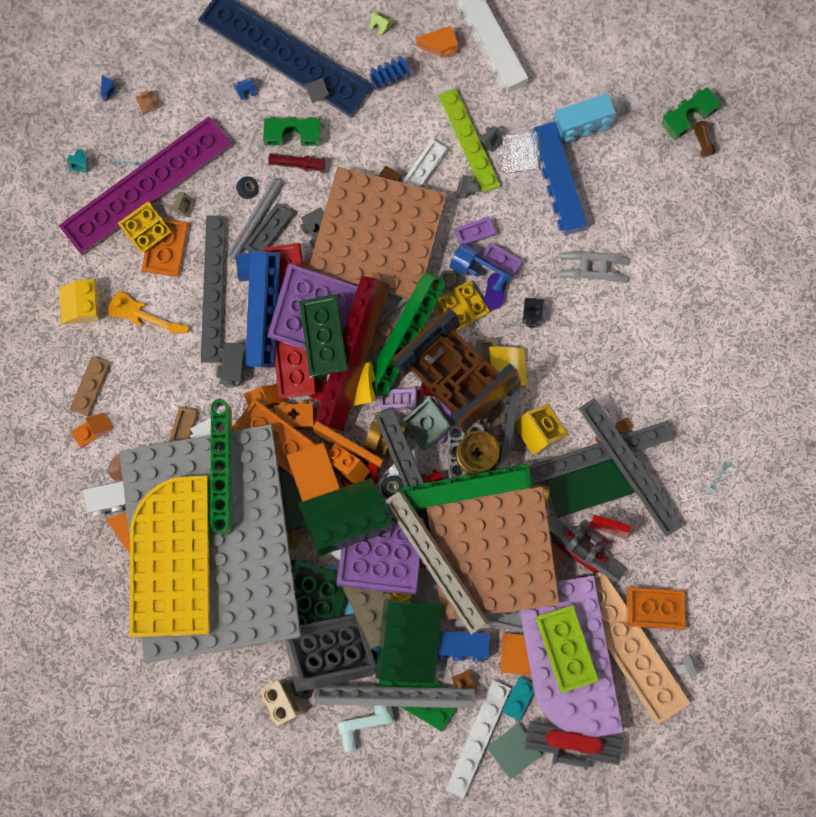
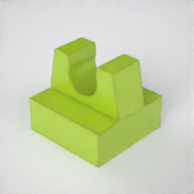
(382, 20)

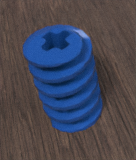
(389, 72)

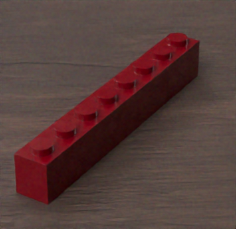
(357, 339)

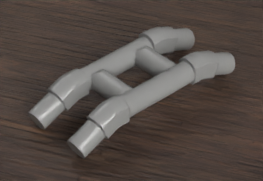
(584, 273)

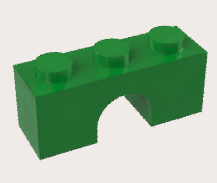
(702, 102)
(275, 130)

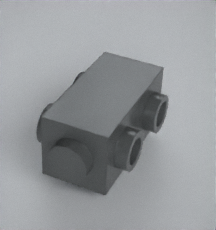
(230, 366)

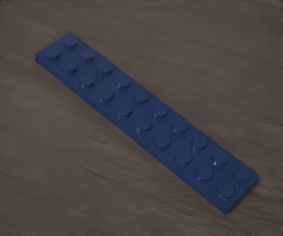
(284, 53)

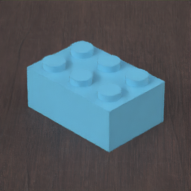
(584, 118)

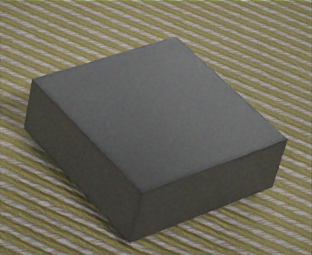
(317, 90)

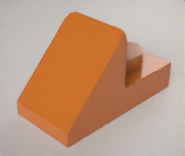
(92, 429)

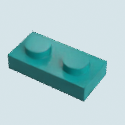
(518, 699)

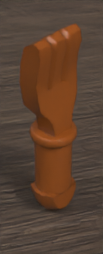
(622, 426)

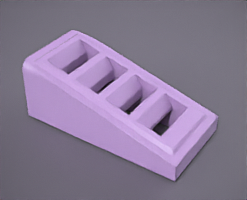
(399, 406)

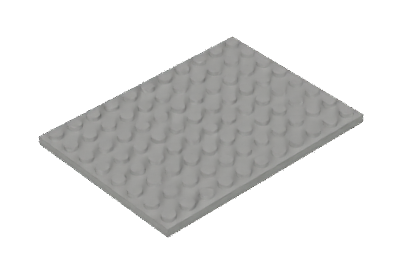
(248, 567)

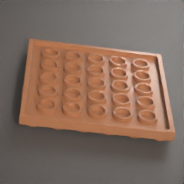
(377, 231)
(498, 550)

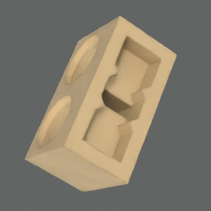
(286, 699)

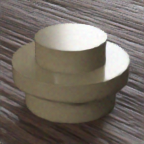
(450, 279)

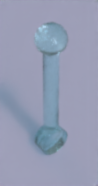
(113, 161)
(726, 465)

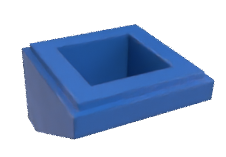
(107, 88)

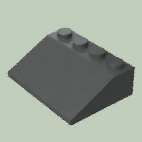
(329, 654)

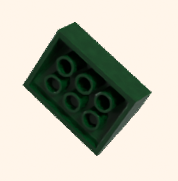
(345, 517)
(316, 593)
(408, 641)

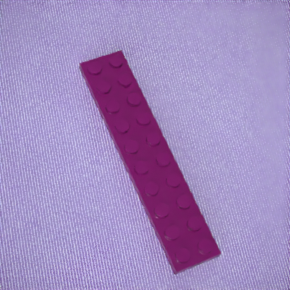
(145, 184)

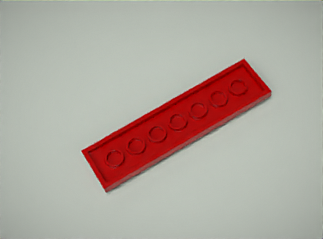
(291, 361)

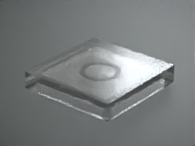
(521, 152)

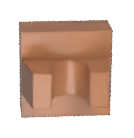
(147, 102)

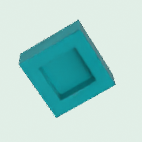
(78, 161)

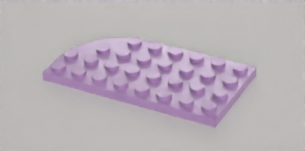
(589, 708)

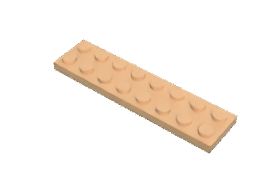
(637, 656)

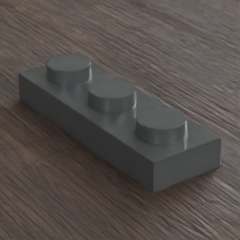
(268, 229)

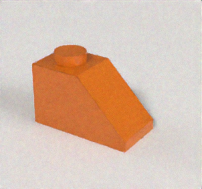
(439, 42)
(265, 395)

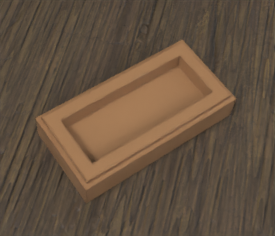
(184, 421)

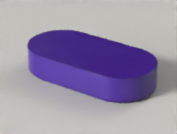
(494, 299)

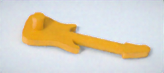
(124, 307)

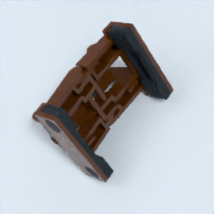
(445, 376)

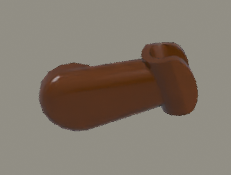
(702, 132)

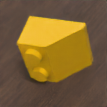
(79, 302)
(540, 429)

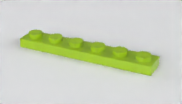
(469, 141)

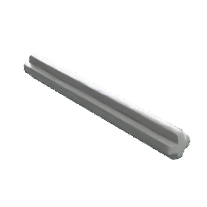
(255, 218)

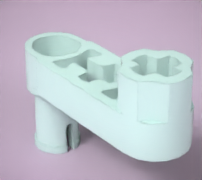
(382, 716)

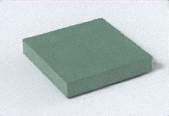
(427, 423)
(510, 751)

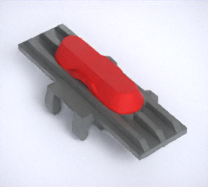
(592, 558)
(551, 739)

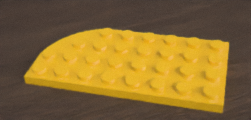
(171, 560)

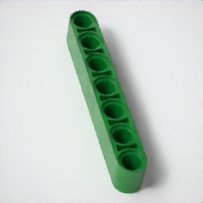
(406, 329)
(225, 475)
(468, 487)

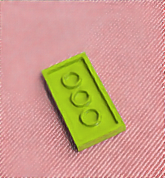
(566, 649)

